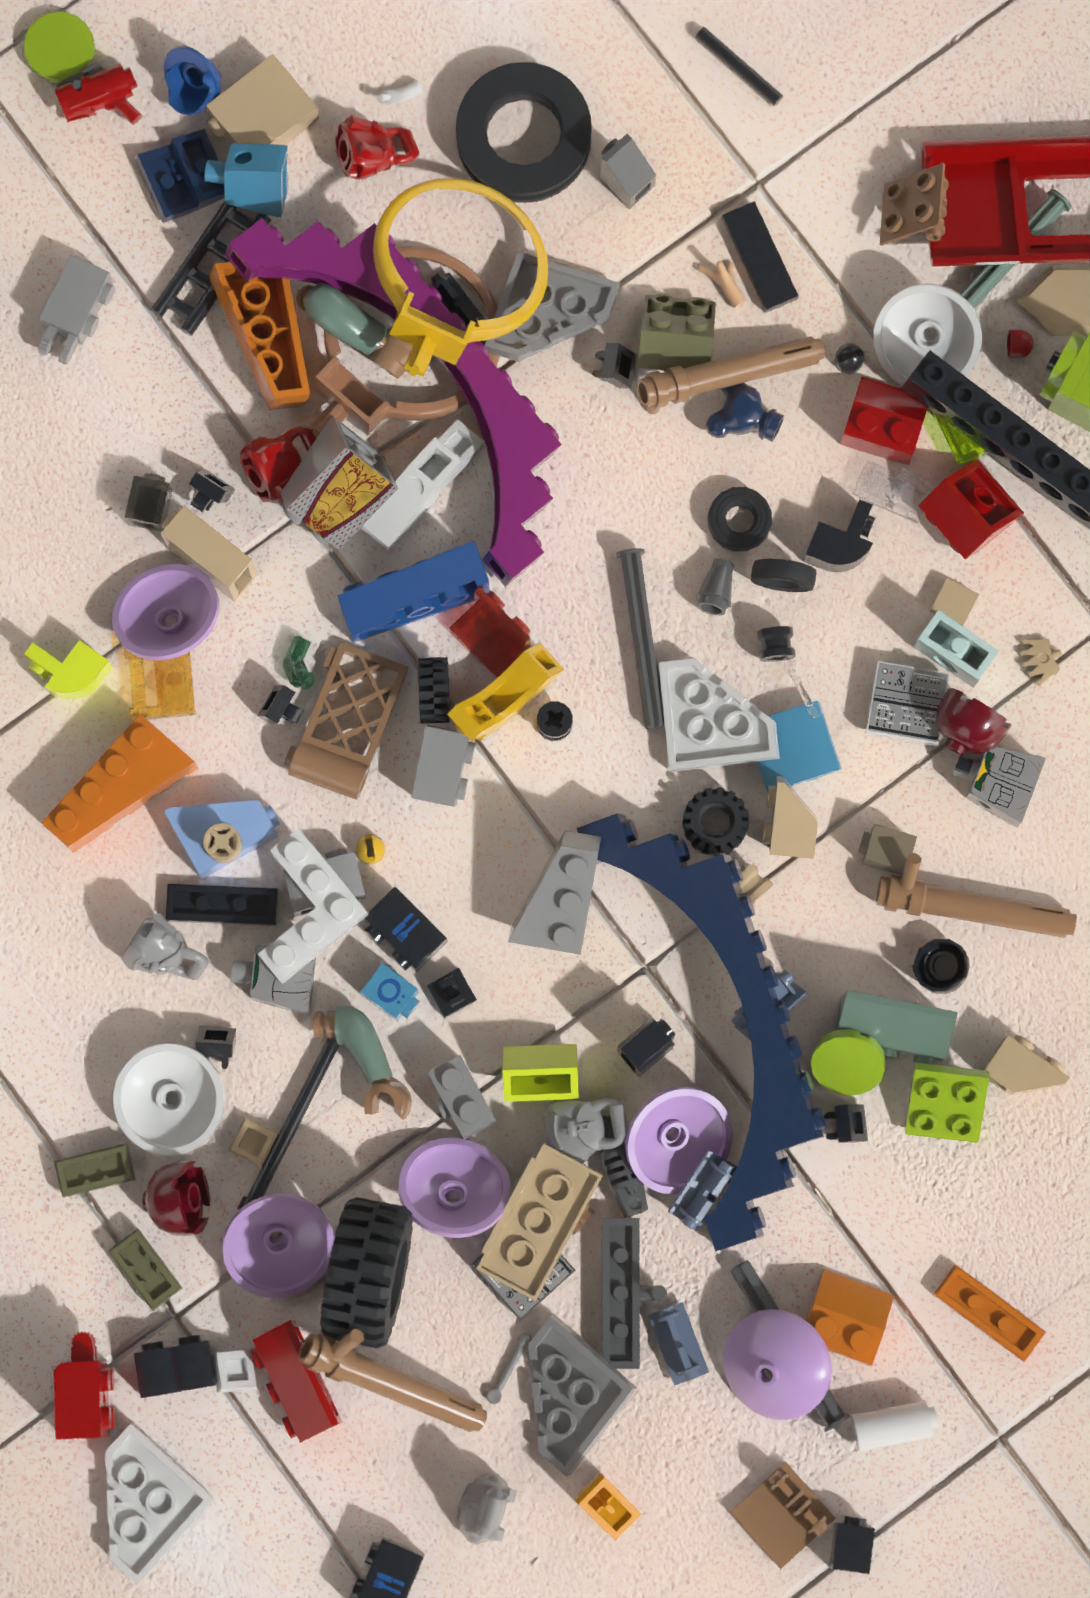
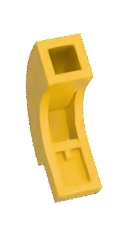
(507, 694)

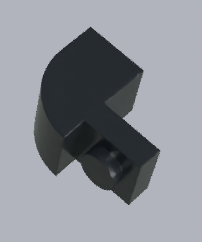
(841, 550)

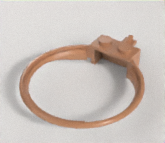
(355, 401)

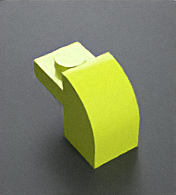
(75, 676)

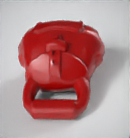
(366, 147)
(272, 461)

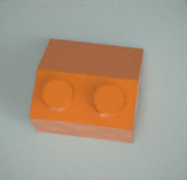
(849, 1316)

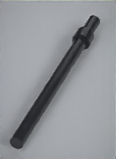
(292, 1122)

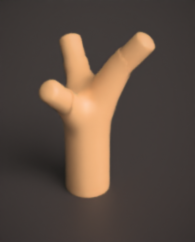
(726, 281)

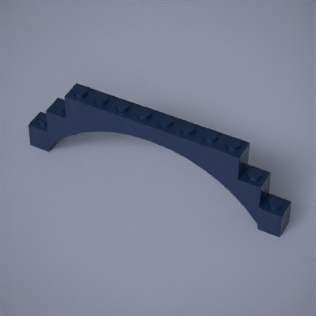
(781, 1093)

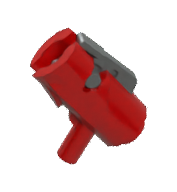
(98, 89)

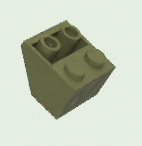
(676, 332)

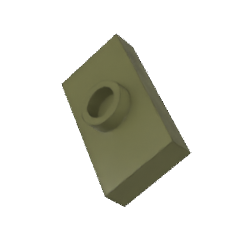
(94, 1170)
(145, 1269)

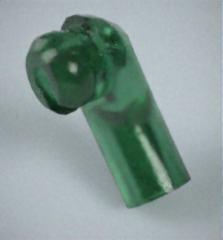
(294, 665)

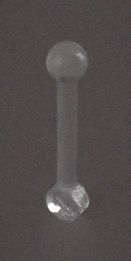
(789, 667)

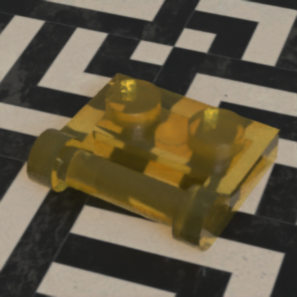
(173, 687)

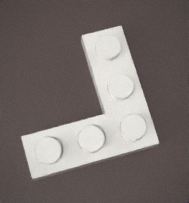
(333, 915)

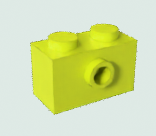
(540, 1072)

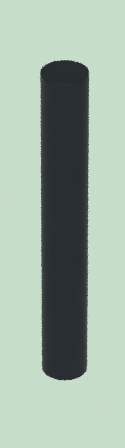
(739, 66)

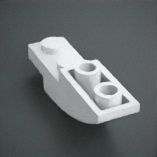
(423, 482)

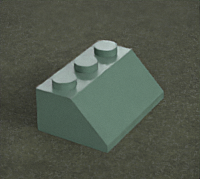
(899, 1025)

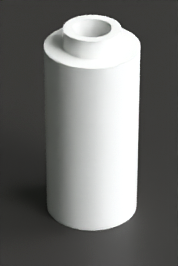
(894, 1425)

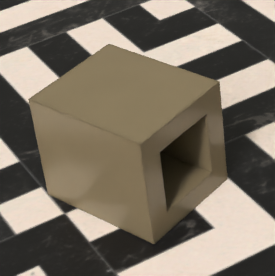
(886, 848)

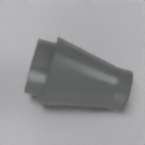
(716, 589)

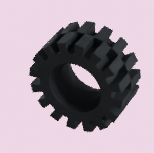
(433, 690)
(715, 843)

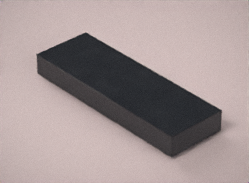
(760, 257)
(221, 904)

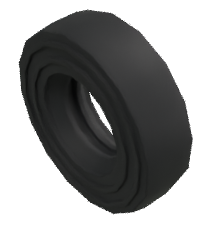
(739, 540)
(783, 575)

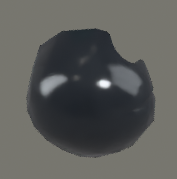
(941, 966)

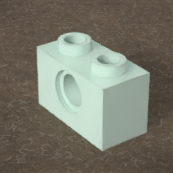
(956, 648)

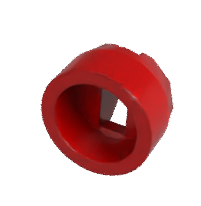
(1019, 343)

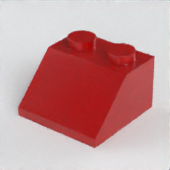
(884, 421)
(970, 509)

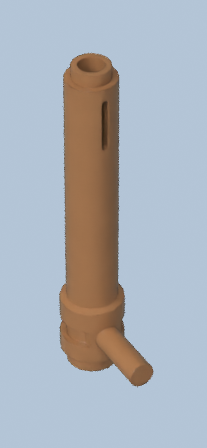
(680, 383)
(917, 897)
(343, 1363)

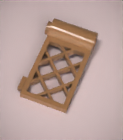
(332, 765)

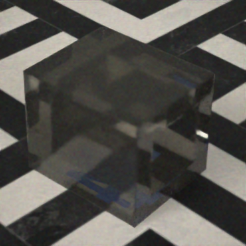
(148, 502)

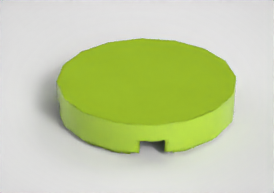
(59, 46)
(848, 1062)

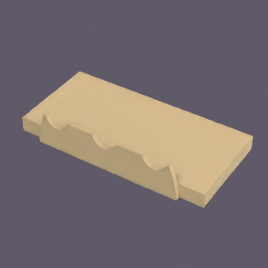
(538, 1221)

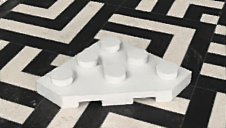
(710, 720)
(147, 1503)

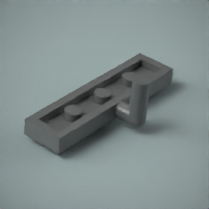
(623, 1292)

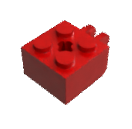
(82, 1393)

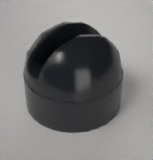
(851, 364)

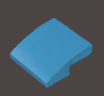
(804, 748)

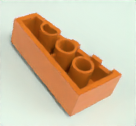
(267, 333)
(119, 784)

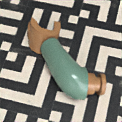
(354, 326)
(358, 1034)

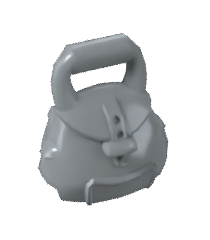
(162, 950)
(579, 1129)
(483, 1508)

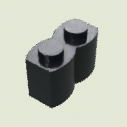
(646, 1045)
(175, 1367)

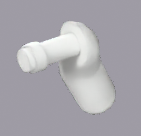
(393, 96)

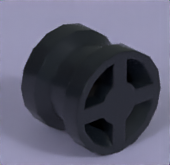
(776, 644)
(557, 727)

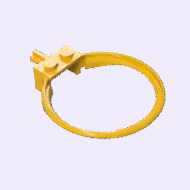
(425, 332)

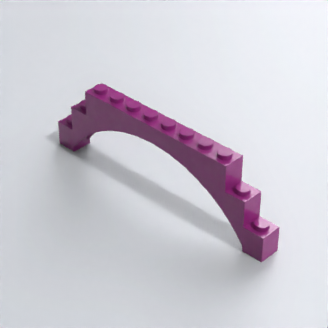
(511, 429)

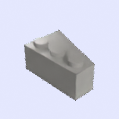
(561, 898)

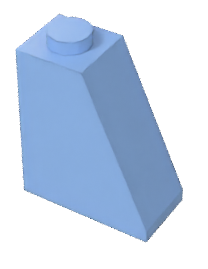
(249, 818)

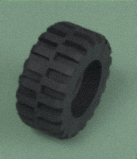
(366, 1271)

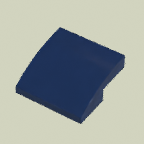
(177, 175)

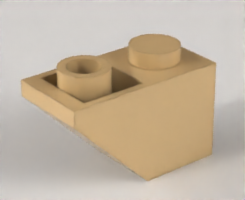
(792, 824)
(1020, 1070)

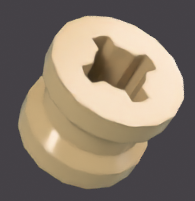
(218, 838)
(754, 884)

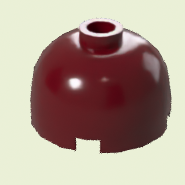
(969, 724)
(177, 1198)

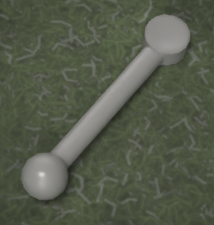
(494, 1396)

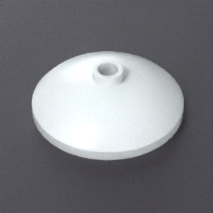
(902, 323)
(143, 1104)

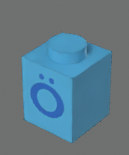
(391, 993)

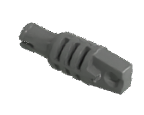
(624, 1184)

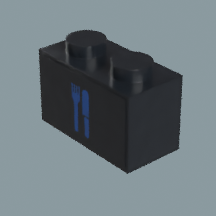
(404, 930)
(390, 1572)

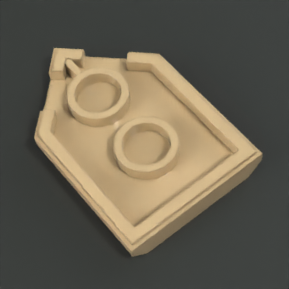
(1060, 299)

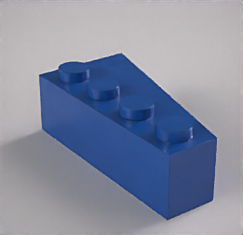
(414, 592)

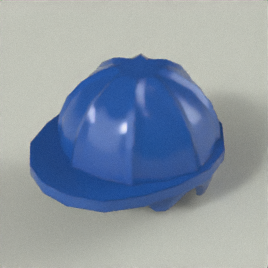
(190, 80)

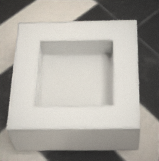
(234, 1371)

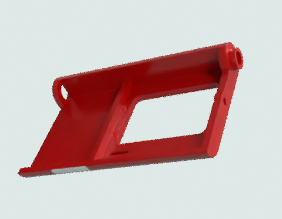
(988, 198)

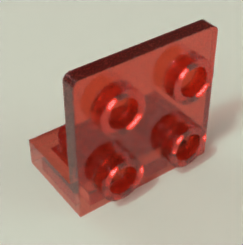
(491, 633)

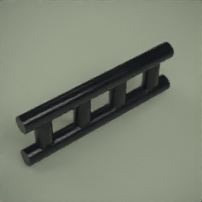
(188, 270)

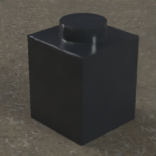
(852, 1545)

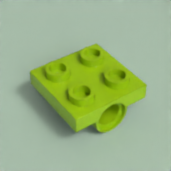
(946, 1102)

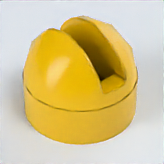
(378, 845)

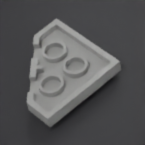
(569, 307)
(572, 1394)

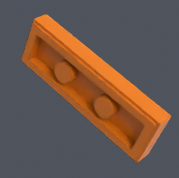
(989, 1313)

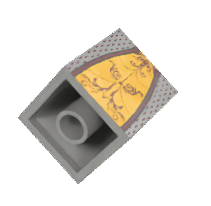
(338, 485)

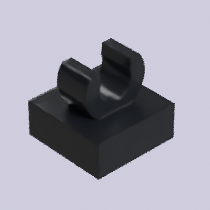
(617, 365)
(210, 490)
(279, 706)
(451, 993)
(216, 1043)
(850, 1123)

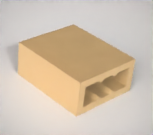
(262, 107)
(209, 552)

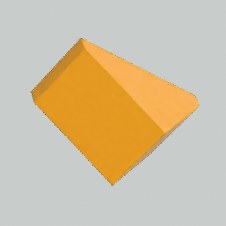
(607, 1506)

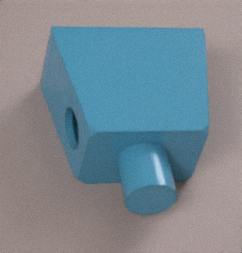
(253, 177)

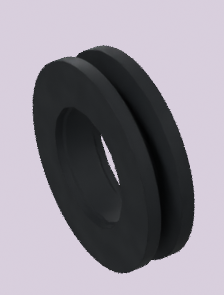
(529, 83)

